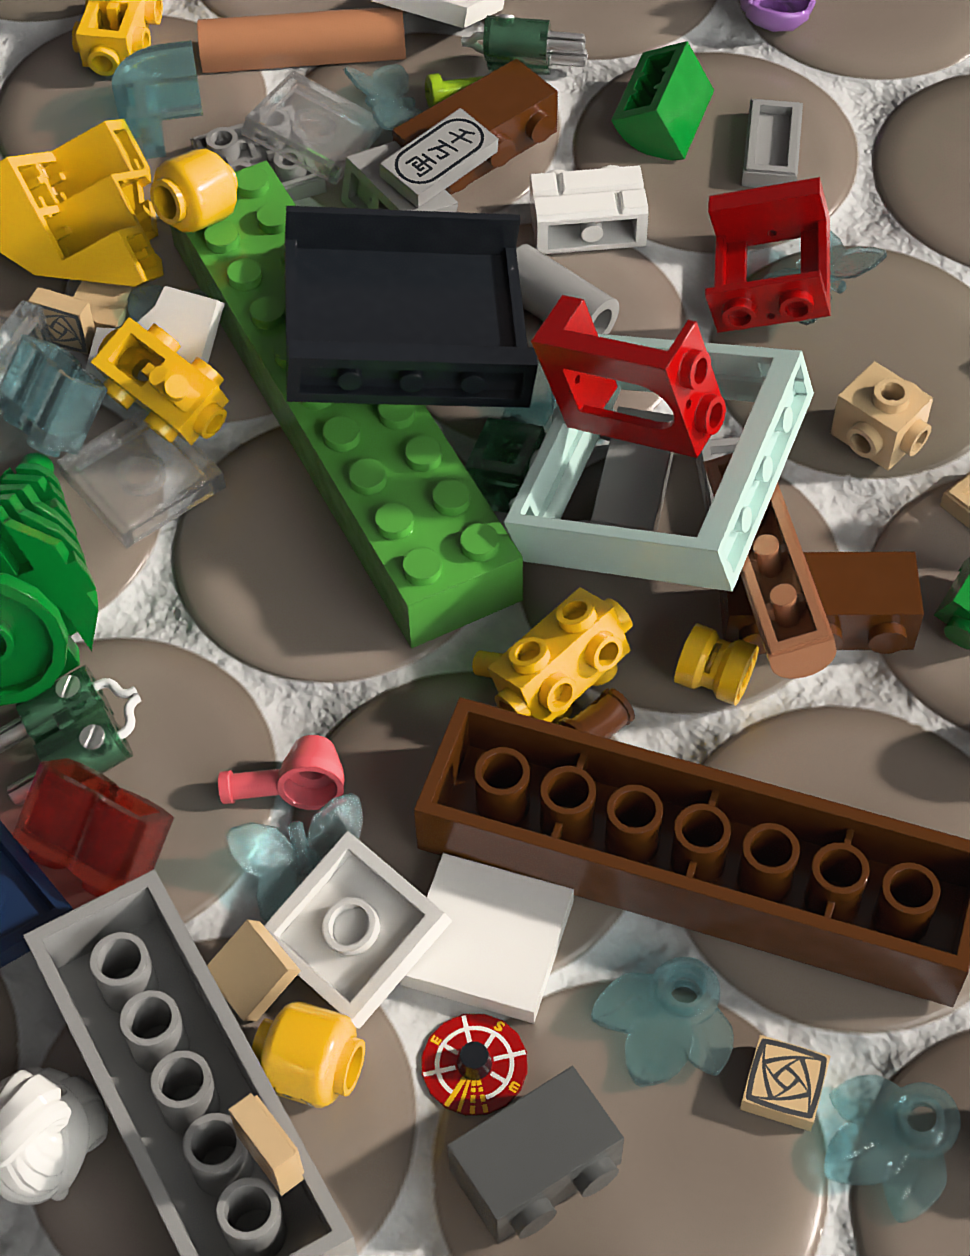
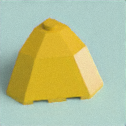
(81, 210)

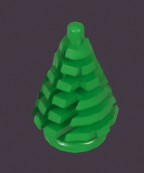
(42, 583)

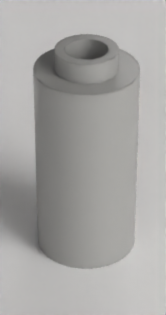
(546, 281)

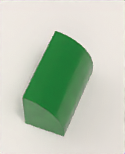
(664, 102)

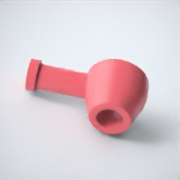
(305, 780)

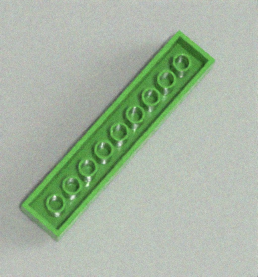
(378, 466)

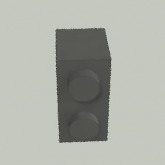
(537, 1156)

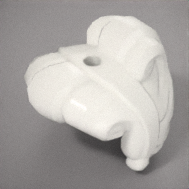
(46, 1132)

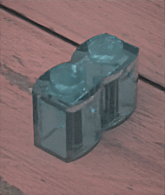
(50, 396)

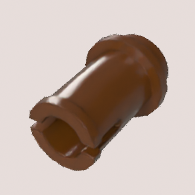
(603, 716)

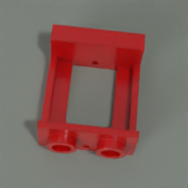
(765, 217)
(585, 372)

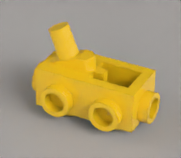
(114, 31)
(178, 395)
(559, 657)

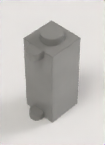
(633, 481)

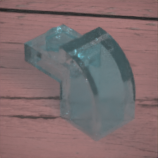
(157, 87)

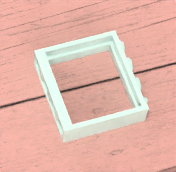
(713, 559)

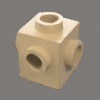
(882, 416)

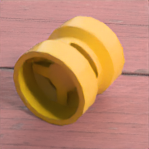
(716, 664)

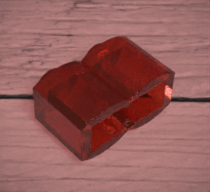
(90, 826)

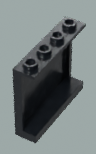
(405, 308)

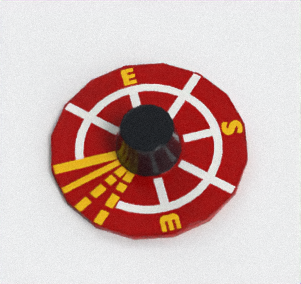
(474, 1064)

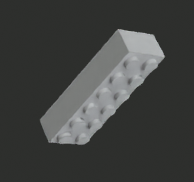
(170, 1072)

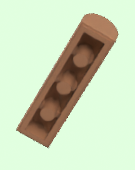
(301, 39)
(782, 590)

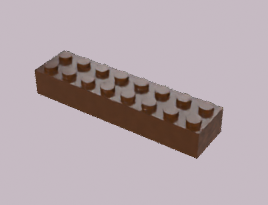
(703, 849)

